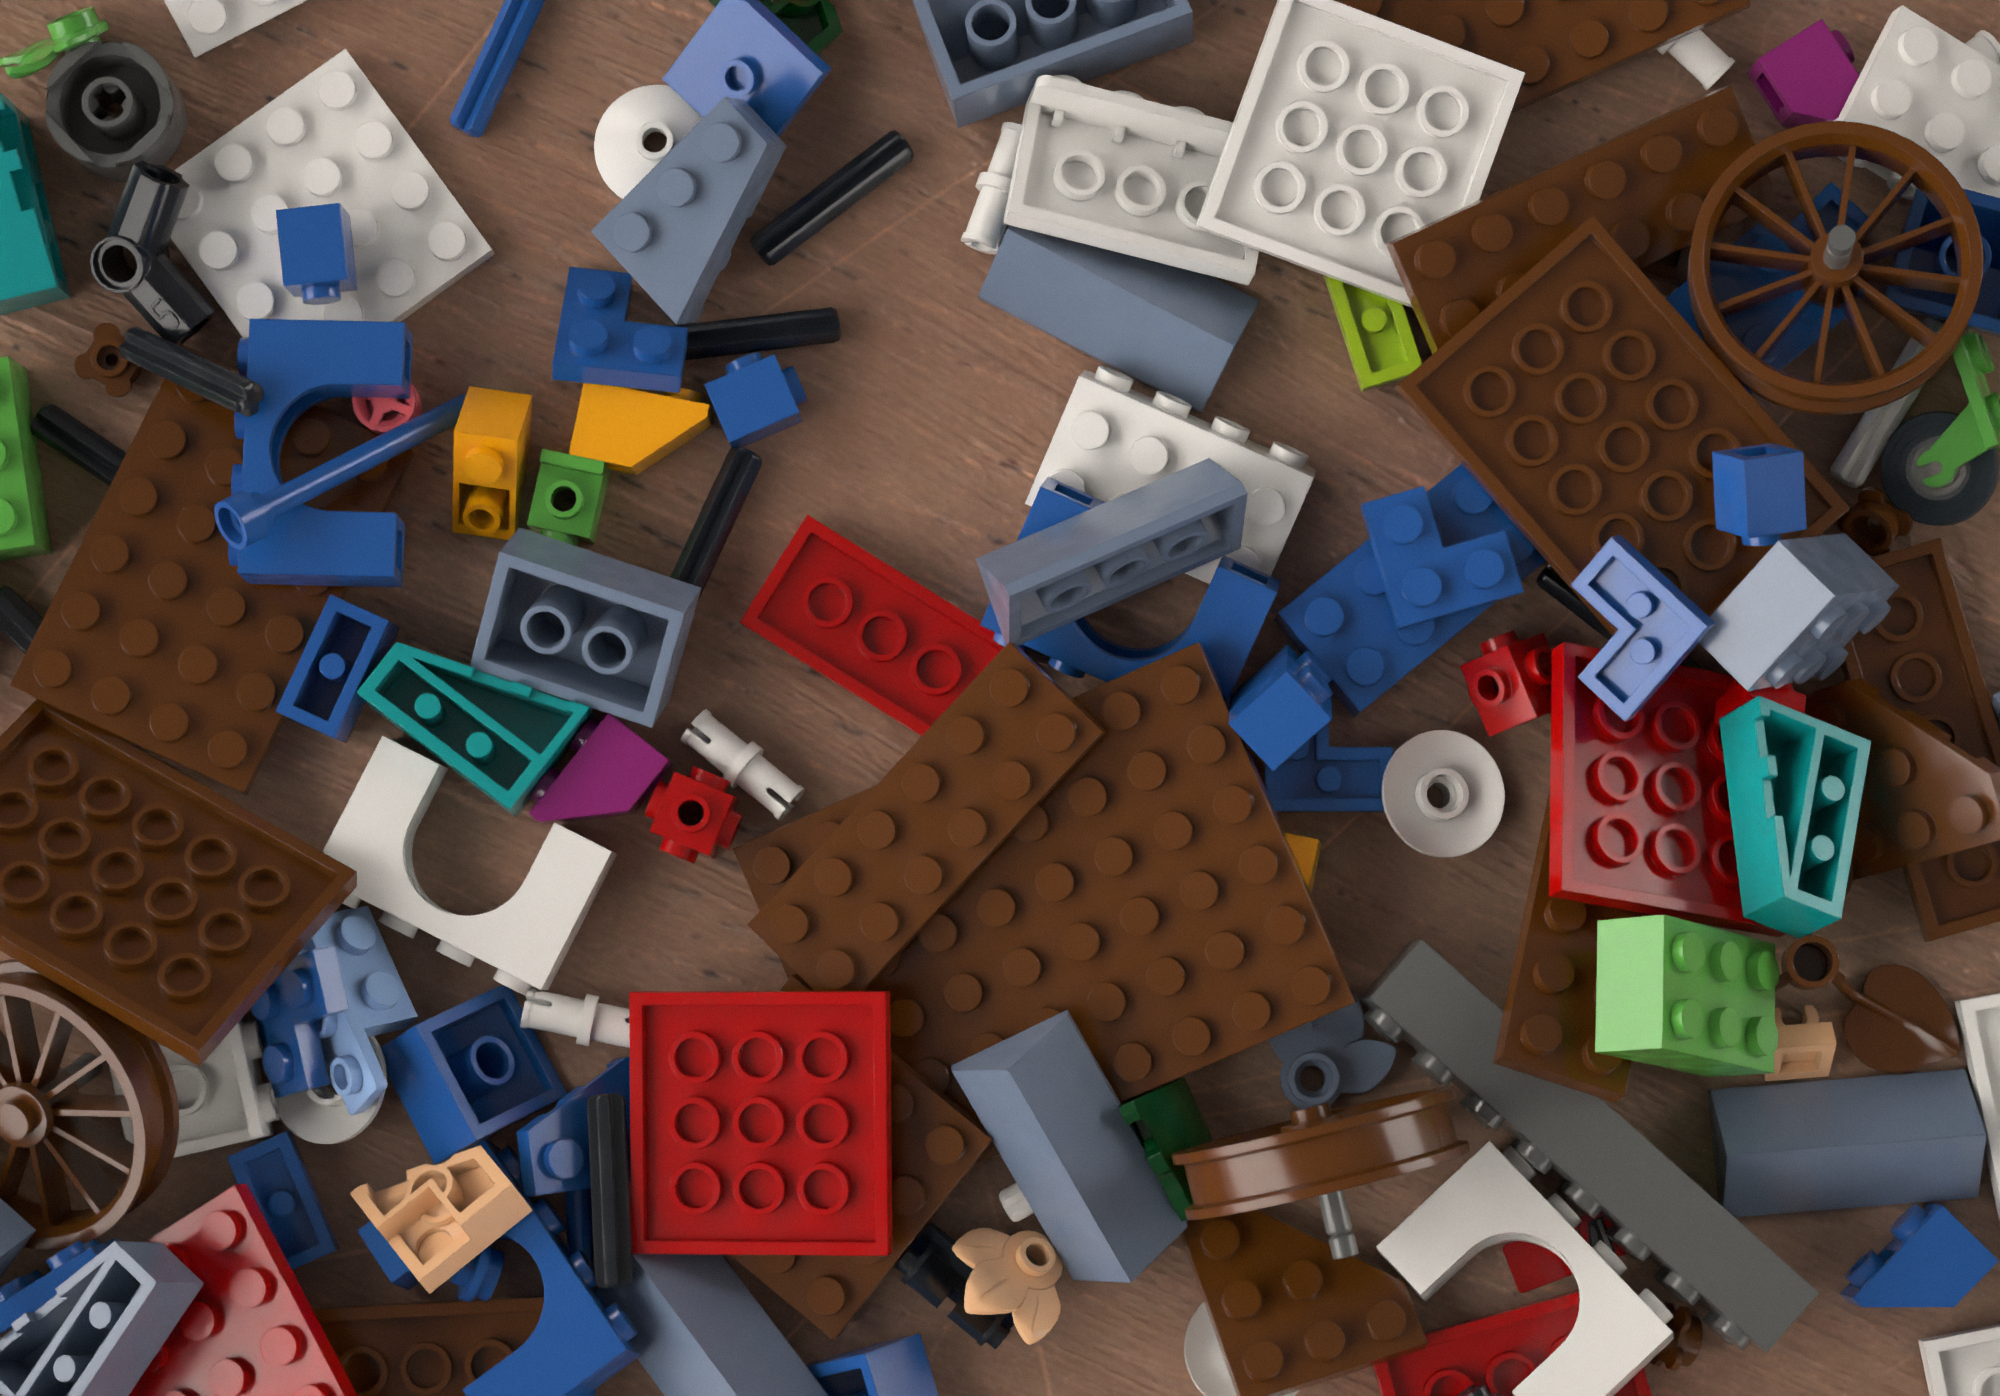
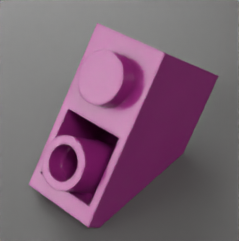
(1806, 76)
(603, 779)

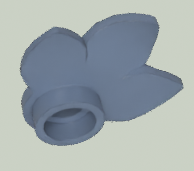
(1338, 1050)

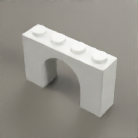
(521, 937)
(1495, 1204)

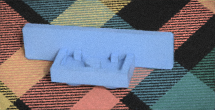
(375, 1003)

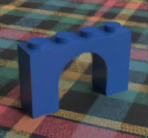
(298, 368)
(1224, 622)
(577, 1336)

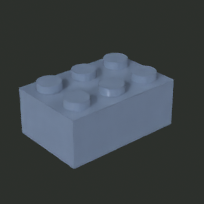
(1798, 611)
(584, 627)

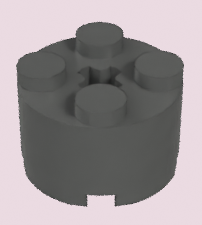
(91, 81)

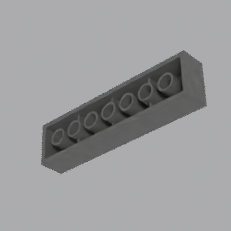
(1594, 1152)

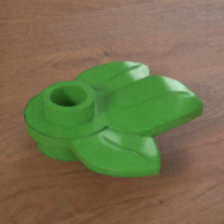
(66, 34)

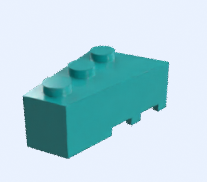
(29, 247)
(475, 723)
(1792, 812)

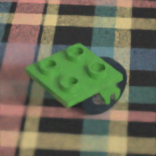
(1946, 462)

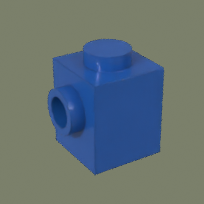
(316, 252)
(756, 398)
(1759, 492)

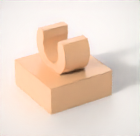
(1803, 1048)

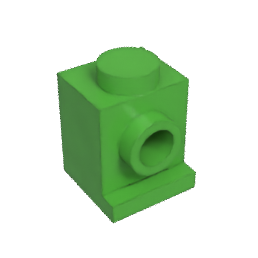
(588, 481)

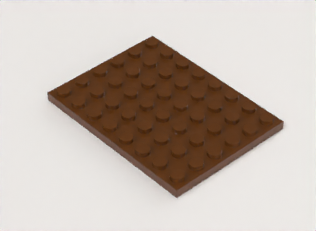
(1131, 896)

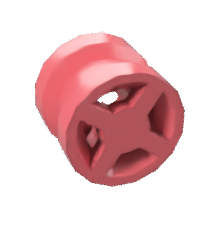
(372, 410)

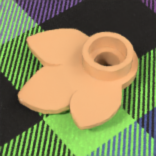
(1007, 1280)

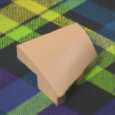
(444, 1213)

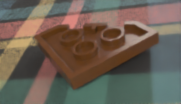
(1918, 786)
(1291, 1310)

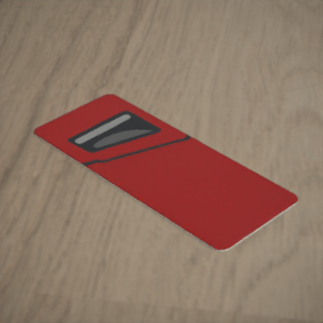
(1537, 1266)

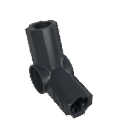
(144, 227)

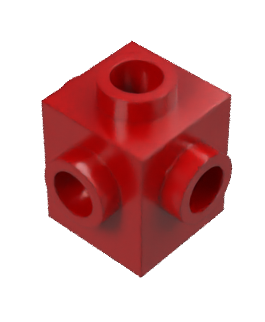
(1510, 681)
(715, 829)

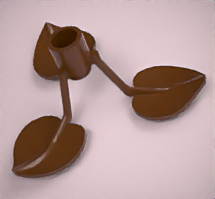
(1897, 1016)

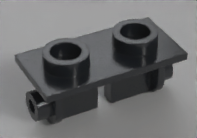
(938, 1273)

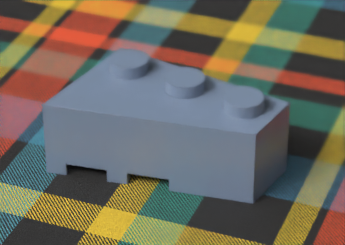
(691, 206)
(99, 1325)

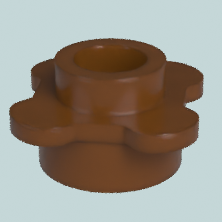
(94, 364)
(1868, 536)
(1687, 1339)

